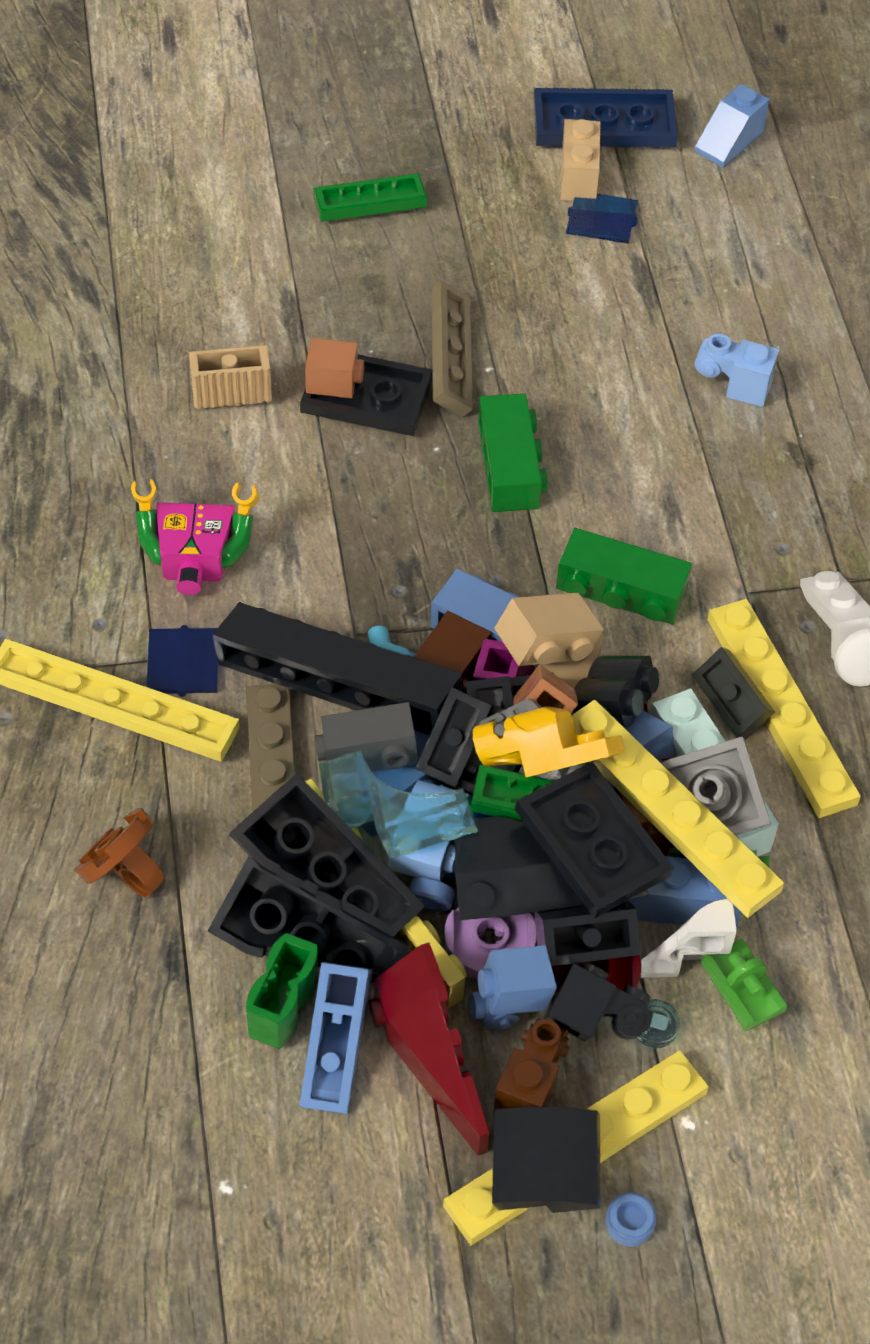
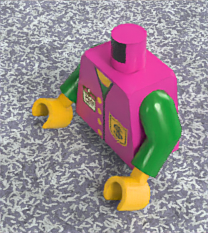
(194, 539)

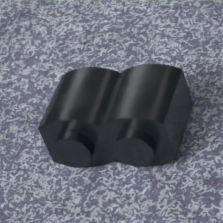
(619, 685)

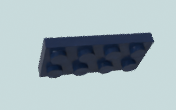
(624, 115)

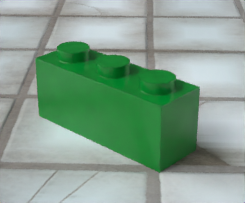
(511, 452)
(623, 576)

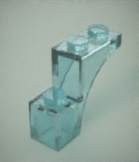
(401, 818)

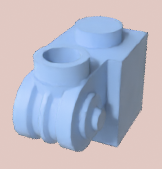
(745, 363)

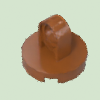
(121, 853)

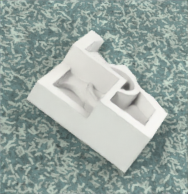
(706, 932)

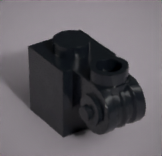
(587, 997)

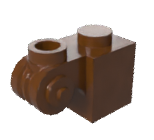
(531, 1073)

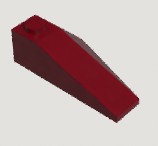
(415, 1020)

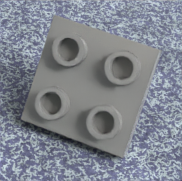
(724, 784)

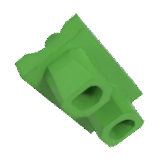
(744, 985)

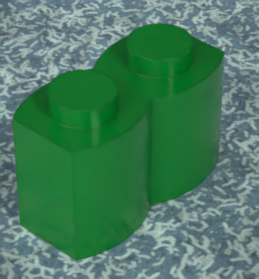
(282, 991)

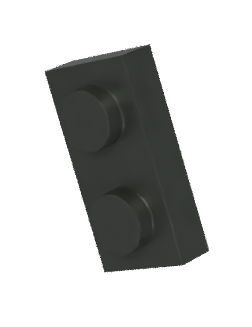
(733, 693)

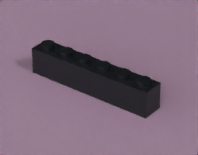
(331, 665)

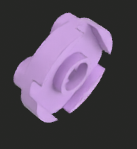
(463, 936)

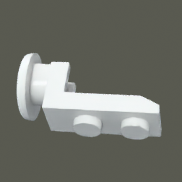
(849, 623)

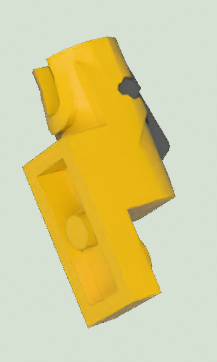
(539, 739)

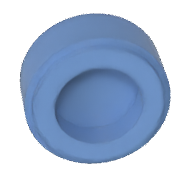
(433, 894)
(630, 1219)

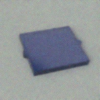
(603, 217)
(182, 661)

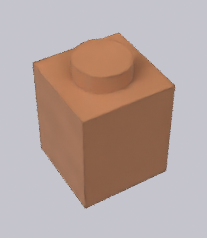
(333, 368)
(547, 690)

